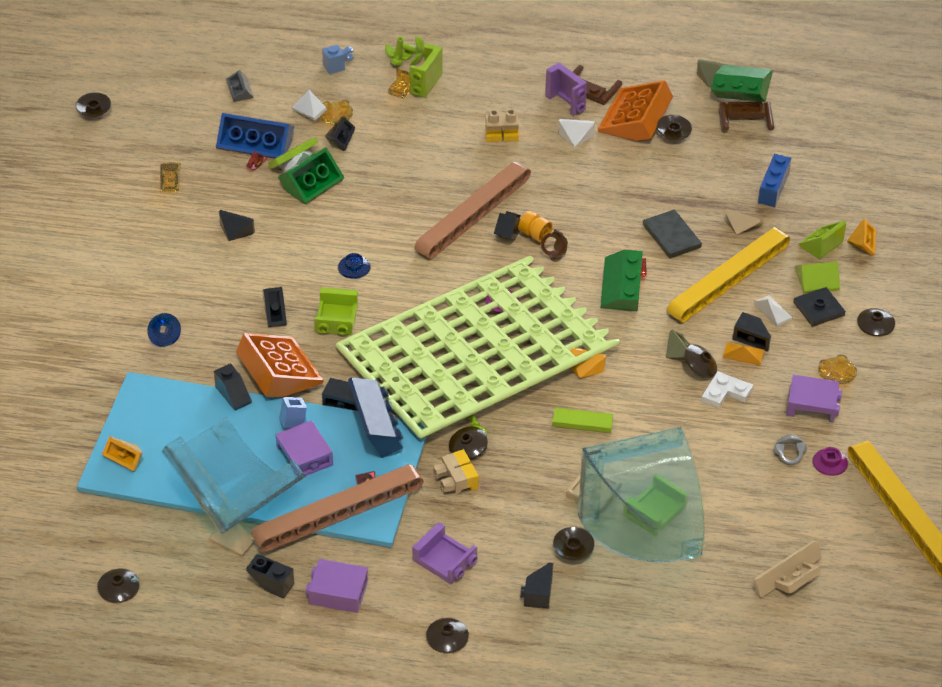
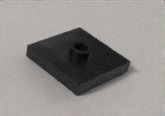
(819, 306)

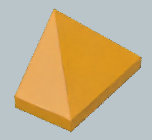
(864, 237)
(743, 353)
(589, 367)
(122, 453)

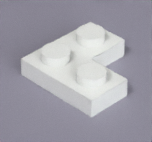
(724, 386)

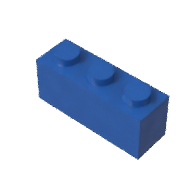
(774, 180)

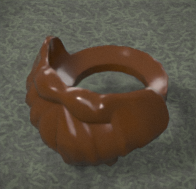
(560, 244)

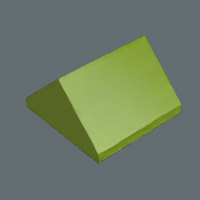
(824, 239)
(818, 276)

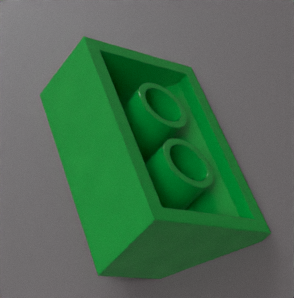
(742, 83)
(311, 176)
(622, 280)

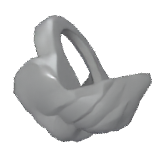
(793, 439)

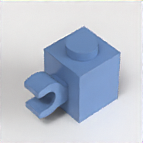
(335, 58)
(292, 412)

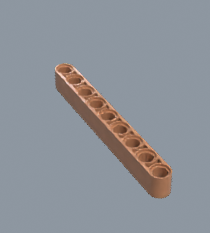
(472, 210)
(337, 507)

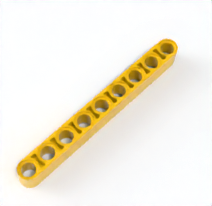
(728, 275)
(899, 502)

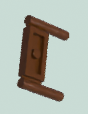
(598, 93)
(746, 110)

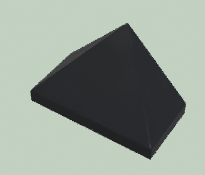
(341, 133)
(235, 225)

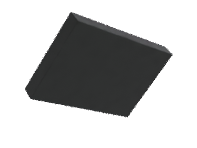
(672, 233)

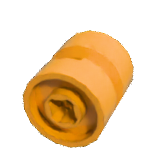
(535, 226)

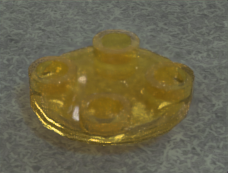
(335, 111)
(837, 369)

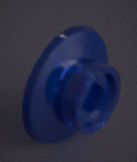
(354, 266)
(171, 332)

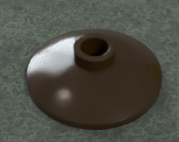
(93, 104)
(674, 127)
(876, 322)
(700, 361)
(474, 446)
(573, 543)
(118, 585)
(449, 641)

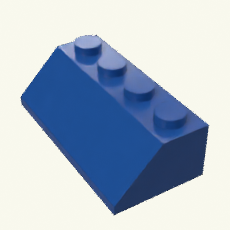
(254, 134)

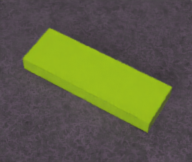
(293, 152)
(582, 420)

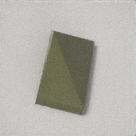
(707, 70)
(676, 345)

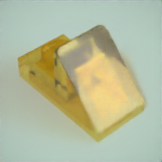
(401, 85)
(170, 176)

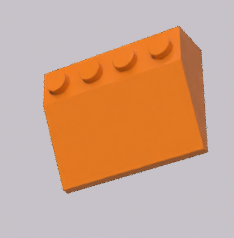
(637, 111)
(277, 364)

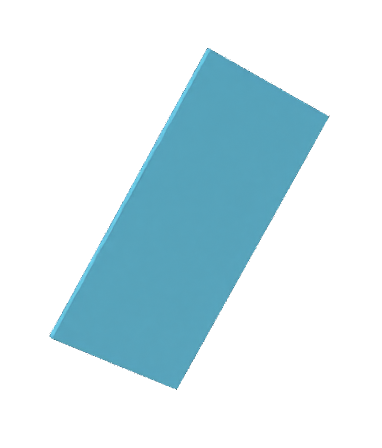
(160, 410)

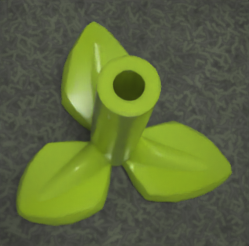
(418, 50)
(397, 54)

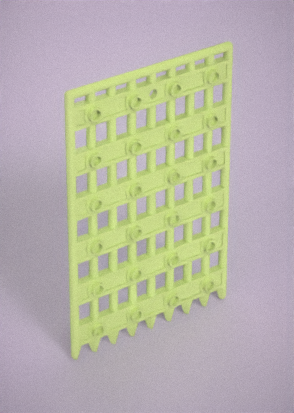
(465, 354)

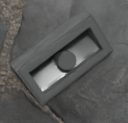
(239, 86)

